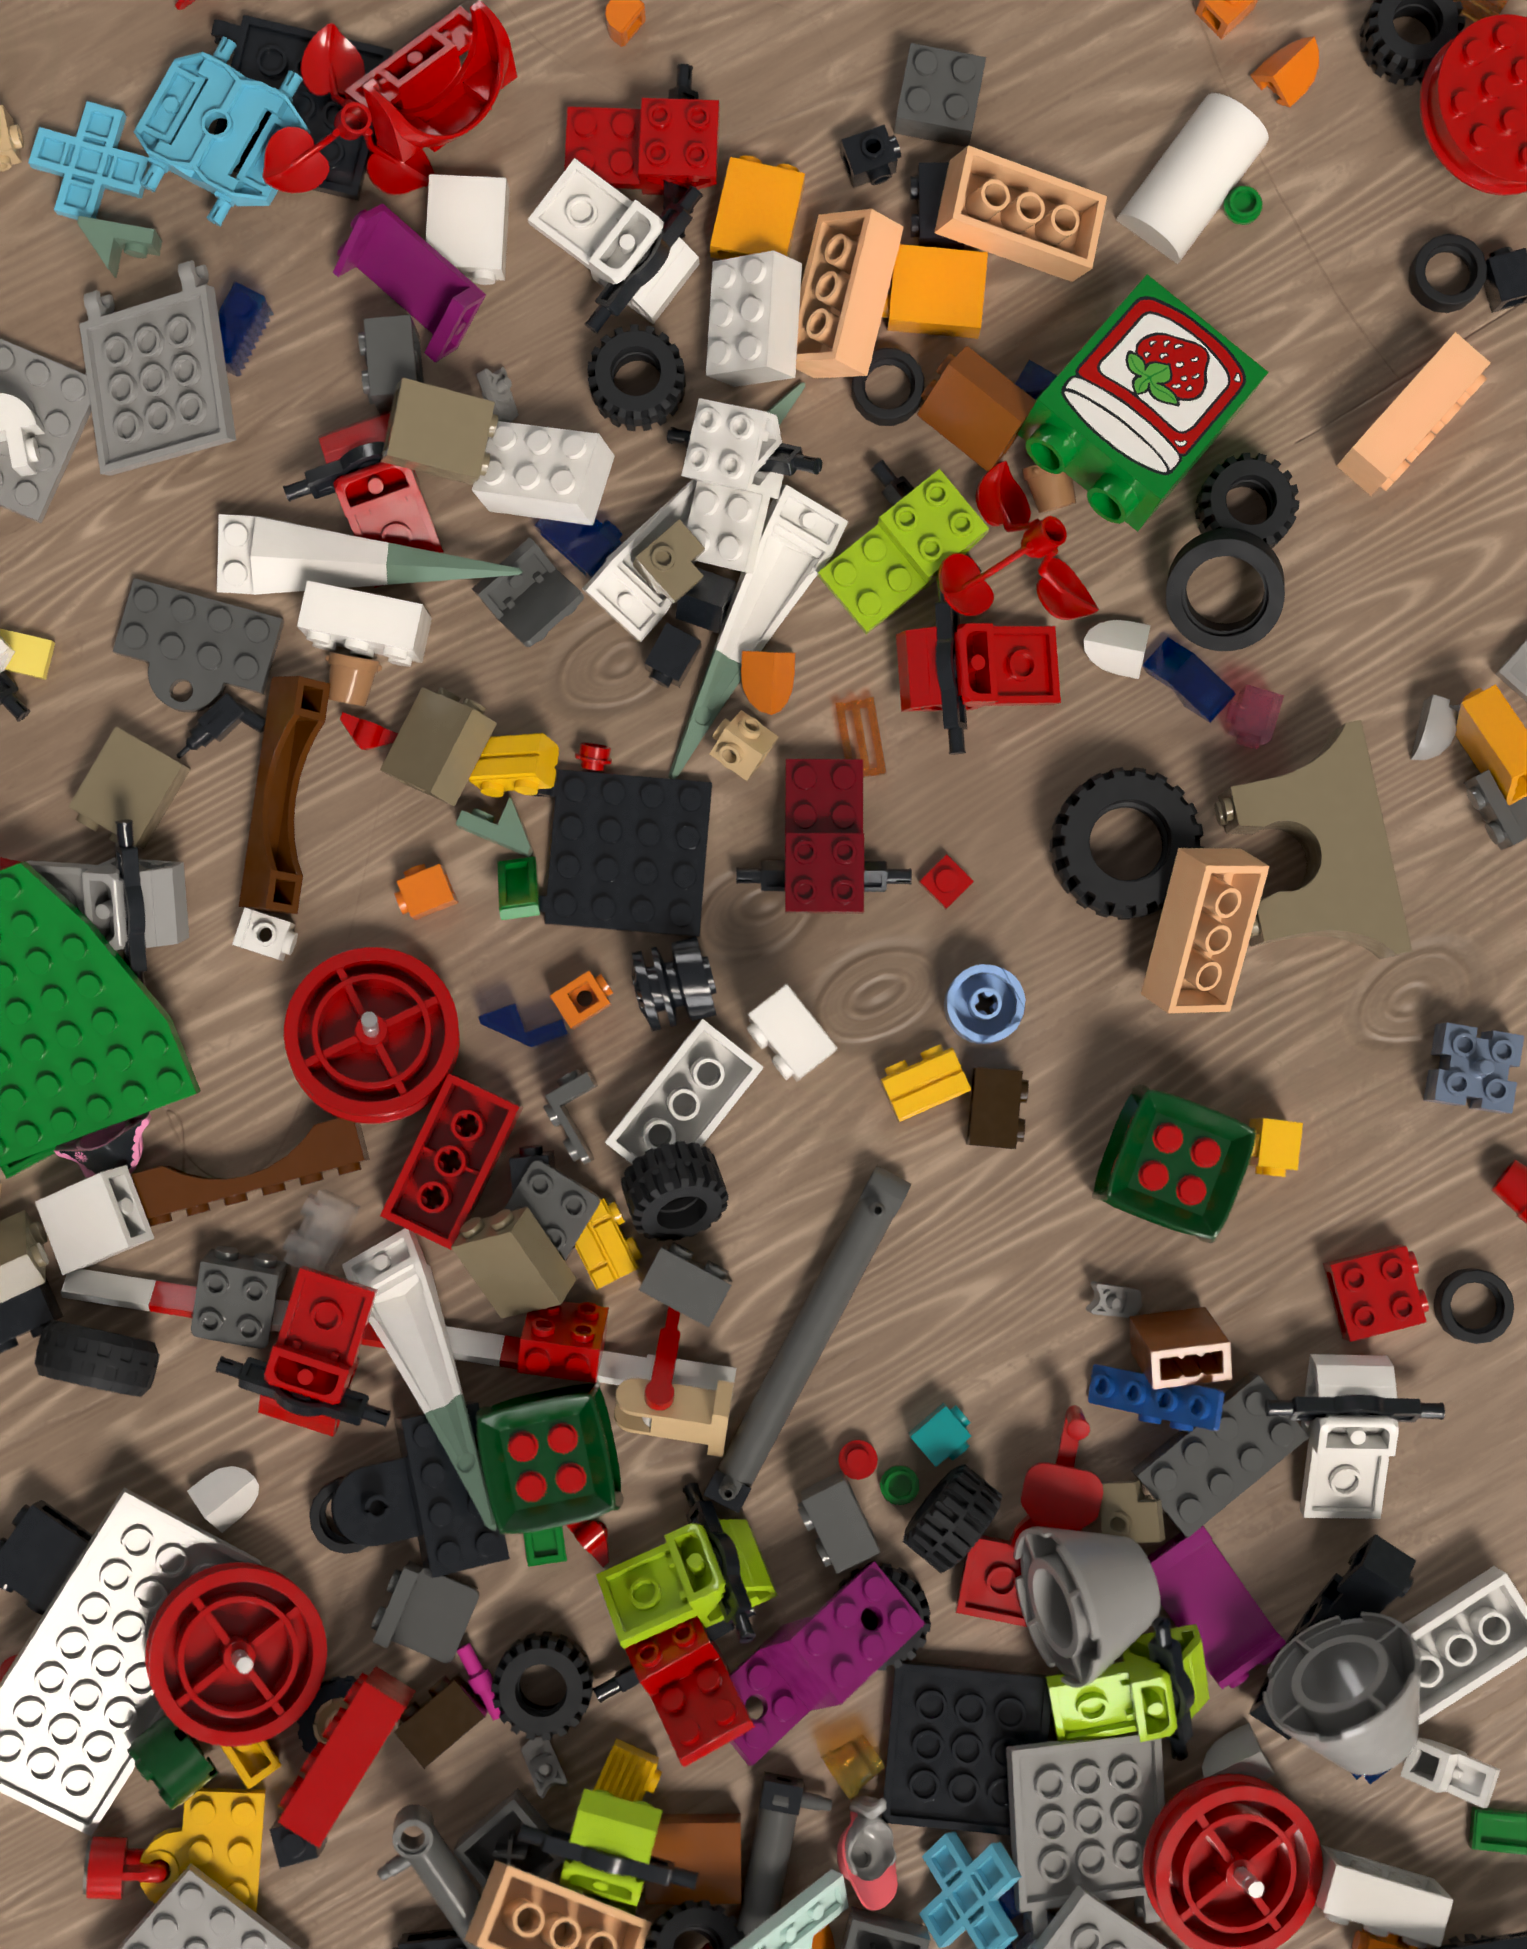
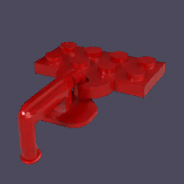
(1052, 1498)

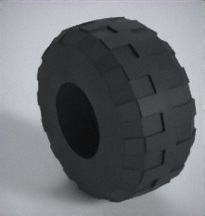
(96, 1358)

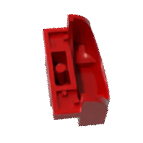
(424, 93)

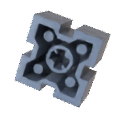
(1474, 1068)

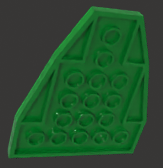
(75, 1026)

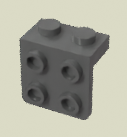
(530, 601)
(1504, 822)
(570, 1087)
(556, 1203)
(237, 1297)
(425, 1613)

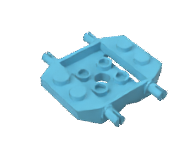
(178, 123)

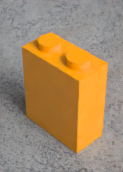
(757, 209)
(937, 291)
(1495, 740)

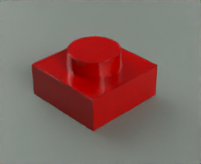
(946, 881)

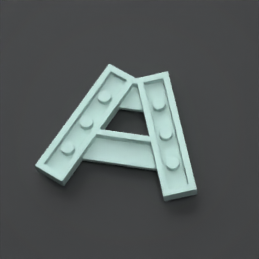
(802, 1917)

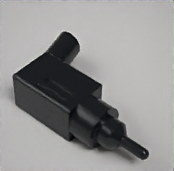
(219, 722)

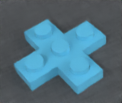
(89, 162)
(969, 1894)

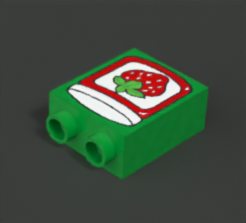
(1140, 404)

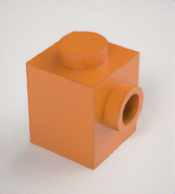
(1224, 15)
(424, 891)

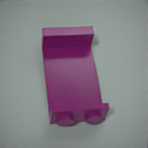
(412, 276)
(1205, 1591)

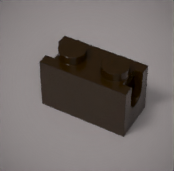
(996, 1108)
(440, 1720)

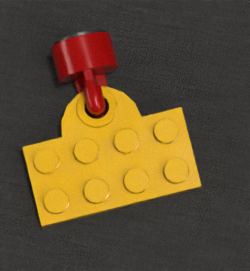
(217, 1836)

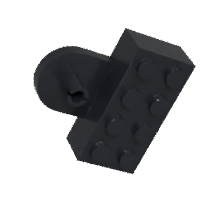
(419, 1499)

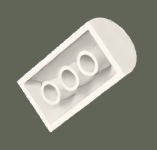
(1195, 175)
(687, 1094)

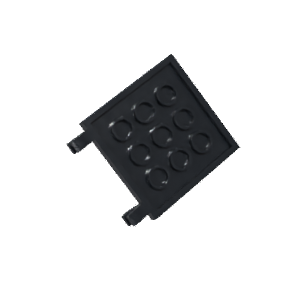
(266, 54)
(627, 853)
(952, 1742)

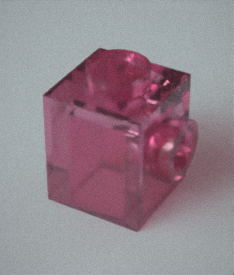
(1253, 716)

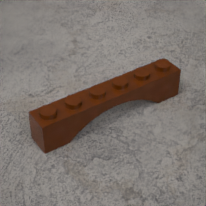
(271, 865)
(326, 1147)

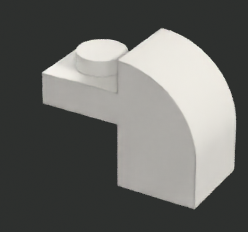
(16, 427)
(1450, 1771)

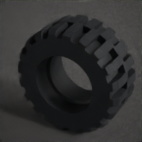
(1074, 825)

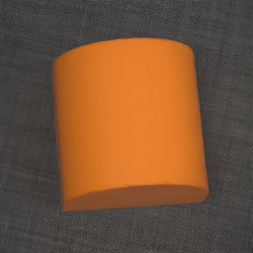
(624, 19)

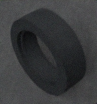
(1225, 635)

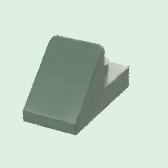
(113, 237)
(508, 833)

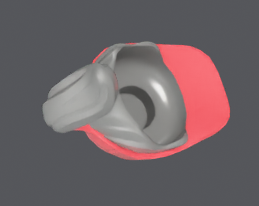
(868, 1853)

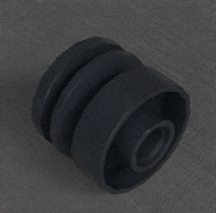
(674, 984)

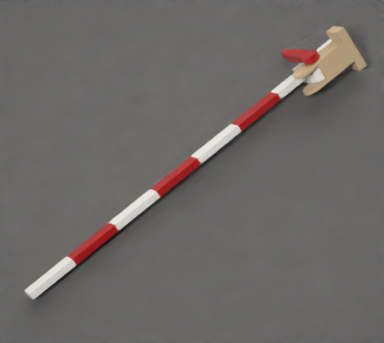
(653, 1395)

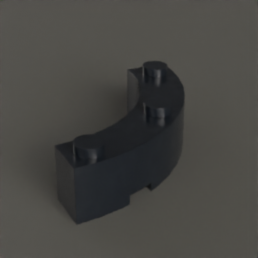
(1372, 1582)

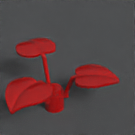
(294, 161)
(1004, 503)

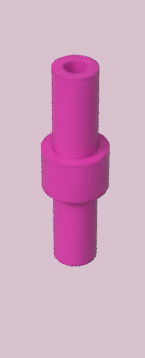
(480, 1679)

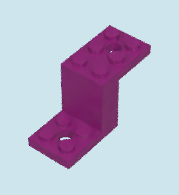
(821, 1658)

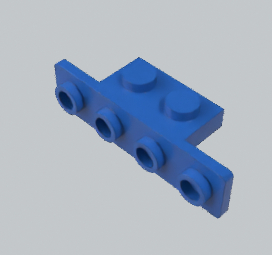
(1181, 1405)

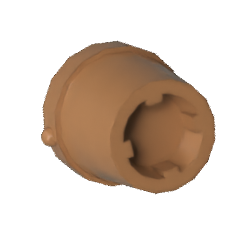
(1049, 489)
(351, 678)

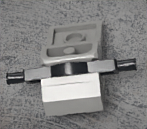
(126, 898)

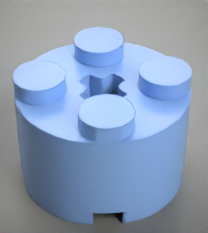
(989, 982)

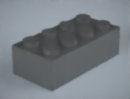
(1208, 1469)

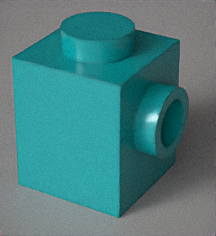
(942, 1434)

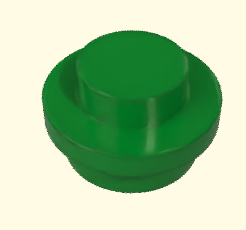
(1243, 205)
(899, 1485)

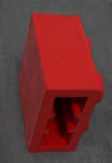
(1376, 1292)
(564, 1341)

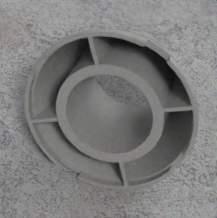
(1084, 1598)
(1349, 1691)

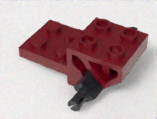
(824, 842)

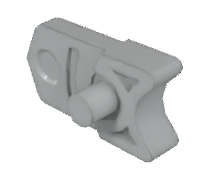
(497, 388)
(1114, 1300)
(543, 1765)

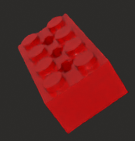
(426, 1169)
(340, 1764)

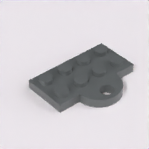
(196, 643)

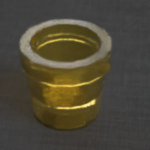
(853, 1765)

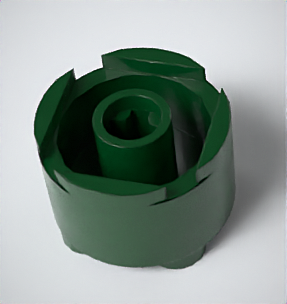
(171, 1761)

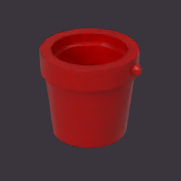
(1512, 1188)

